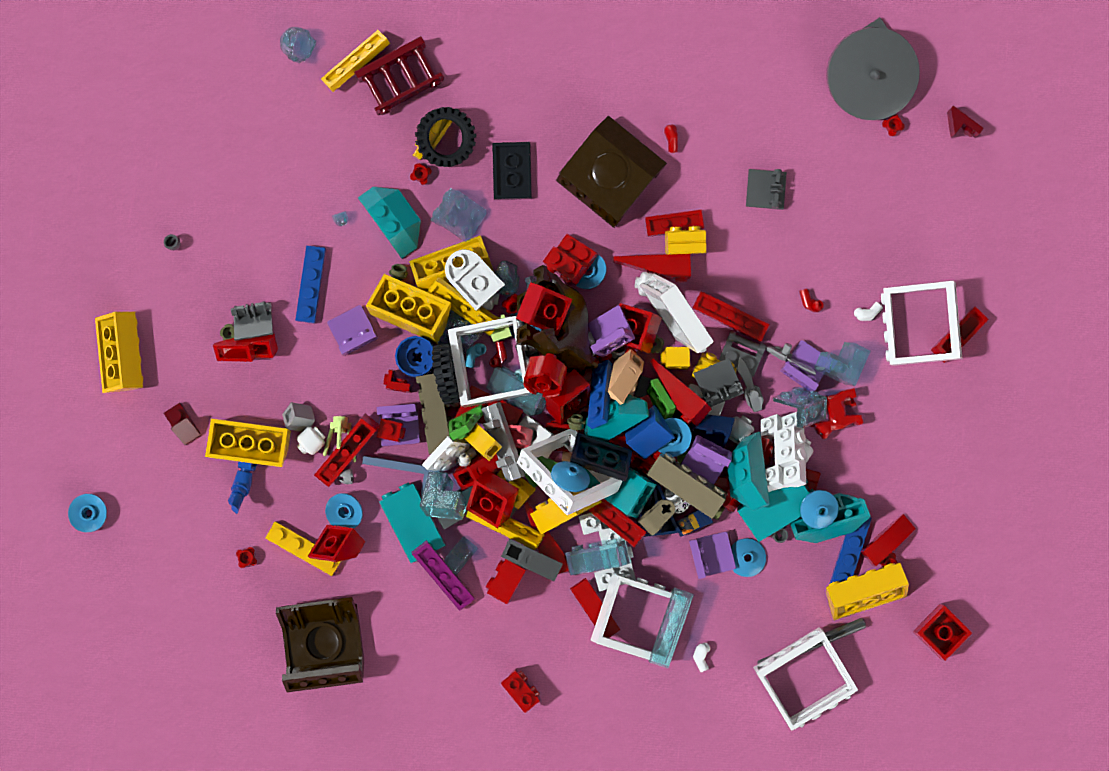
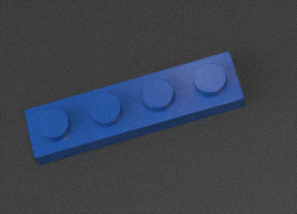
(310, 284)
(599, 395)
(850, 553)

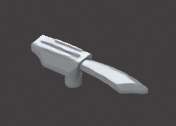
(784, 354)
(752, 392)

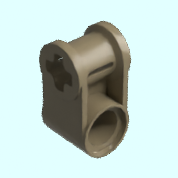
(655, 518)

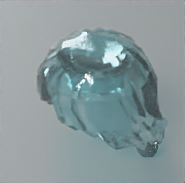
(297, 44)
(508, 275)

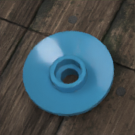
(599, 272)
(683, 440)
(570, 476)
(813, 503)
(79, 508)
(336, 514)
(757, 553)

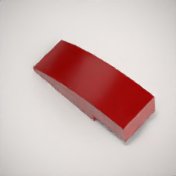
(968, 328)
(246, 349)
(888, 540)
(592, 605)

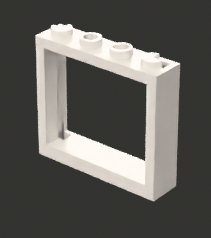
(676, 313)
(889, 335)
(459, 362)
(542, 476)
(606, 608)
(798, 647)

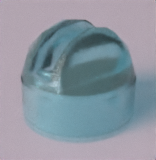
(340, 218)

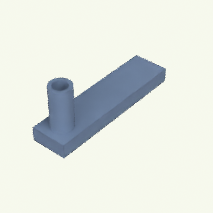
(399, 465)

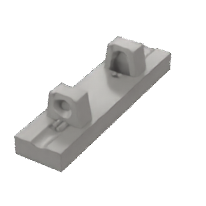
(508, 453)

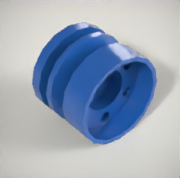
(406, 358)

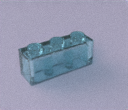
(505, 380)
(597, 556)

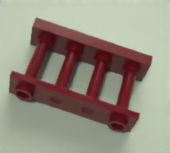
(383, 66)

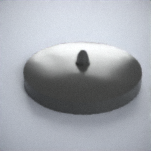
(873, 73)

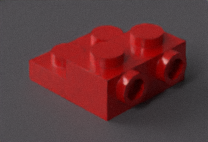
(570, 259)

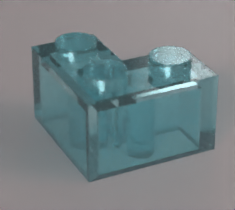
(845, 367)
(440, 500)

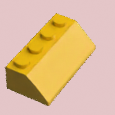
(431, 266)
(409, 308)
(119, 352)
(247, 443)
(867, 591)

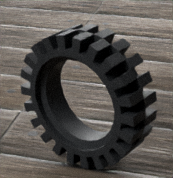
(467, 137)
(445, 373)

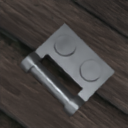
(734, 354)

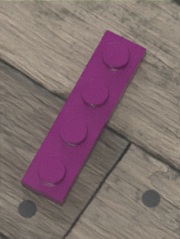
(443, 575)

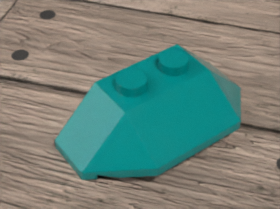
(393, 217)
(620, 418)
(748, 473)
(850, 516)

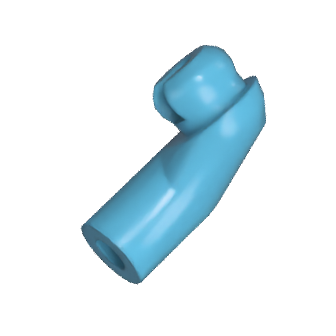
(474, 352)

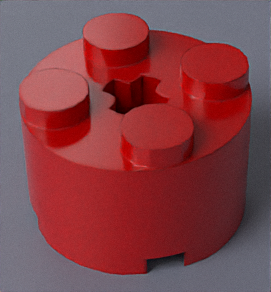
(545, 375)

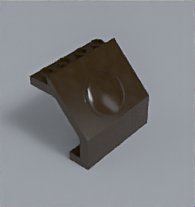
(610, 171)
(321, 644)

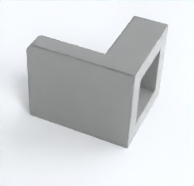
(298, 417)

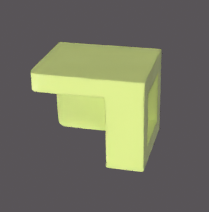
(501, 333)

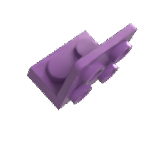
(352, 330)
(610, 331)
(807, 355)
(404, 414)
(707, 458)
(712, 554)

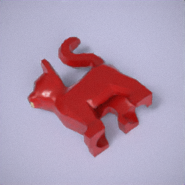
(837, 413)

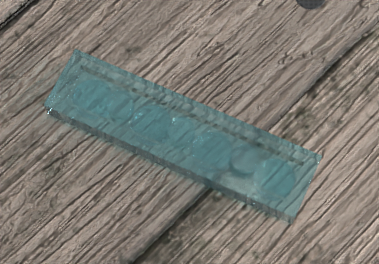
(671, 627)

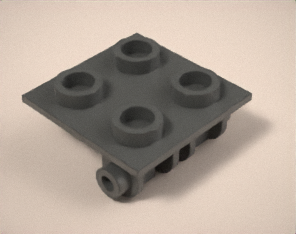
(766, 189)
(252, 320)
(718, 382)

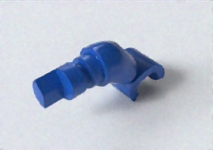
(241, 485)

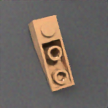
(624, 375)

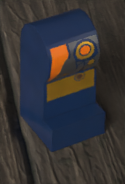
(693, 522)

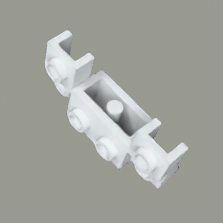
(789, 451)
(592, 524)

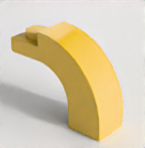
(483, 442)

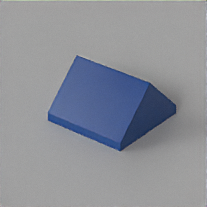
(649, 434)

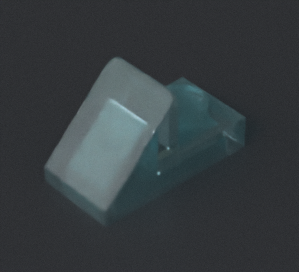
(460, 554)

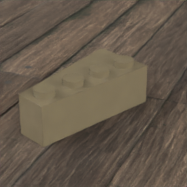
(433, 412)
(687, 484)

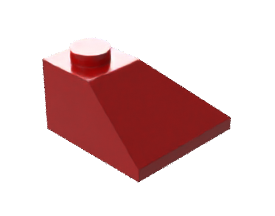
(337, 544)

